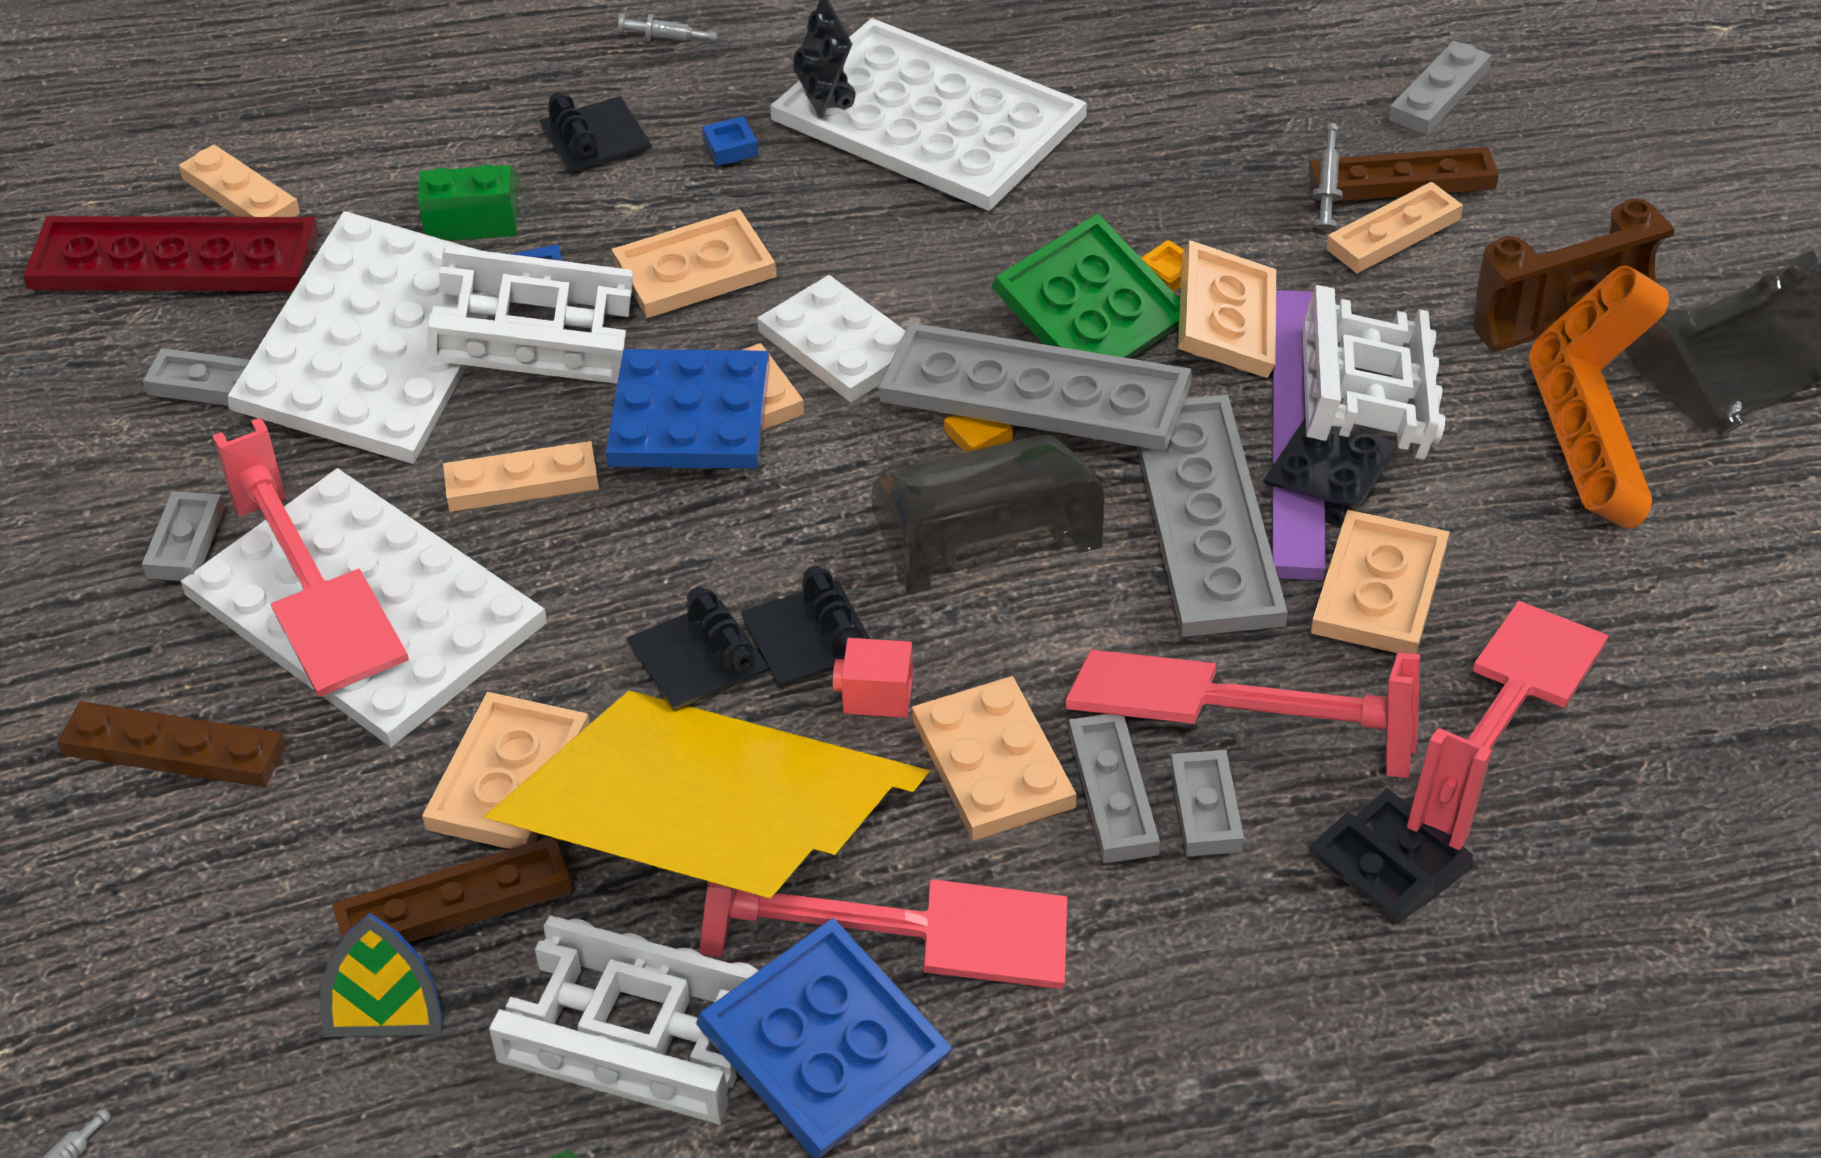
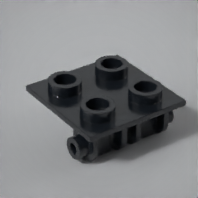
(822, 60)
(592, 132)
(1333, 469)
(805, 630)
(697, 651)

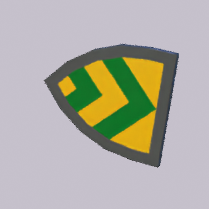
(377, 986)

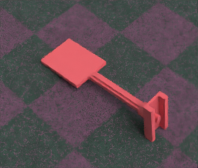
(330, 623)
(1530, 656)
(1179, 688)
(965, 927)

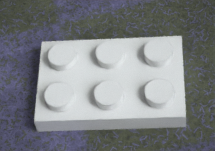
(834, 336)

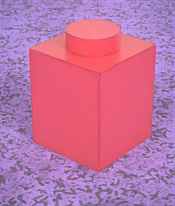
(875, 677)

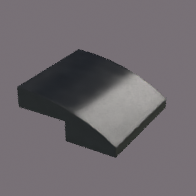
(1387, 860)

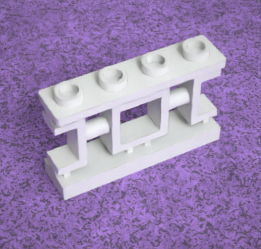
(524, 342)
(1370, 397)
(610, 1055)

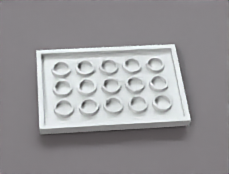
(937, 115)
(354, 344)
(438, 600)

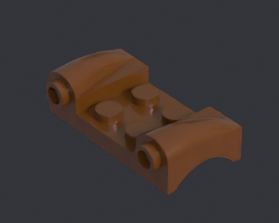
(1528, 292)

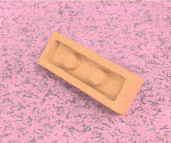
(236, 185)
(1394, 227)
(520, 476)

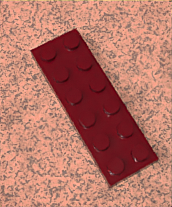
(171, 253)

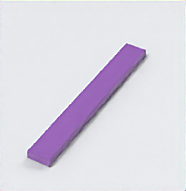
(1296, 517)

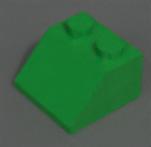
(469, 202)

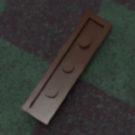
(1404, 172)
(172, 744)
(463, 892)

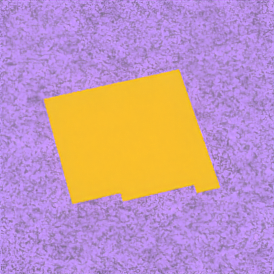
(702, 793)

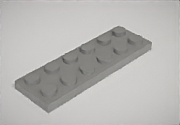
(1036, 386)
(1211, 525)

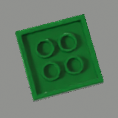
(1090, 293)

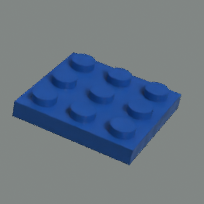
(688, 409)
(823, 1037)

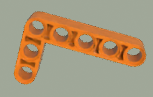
(1578, 401)

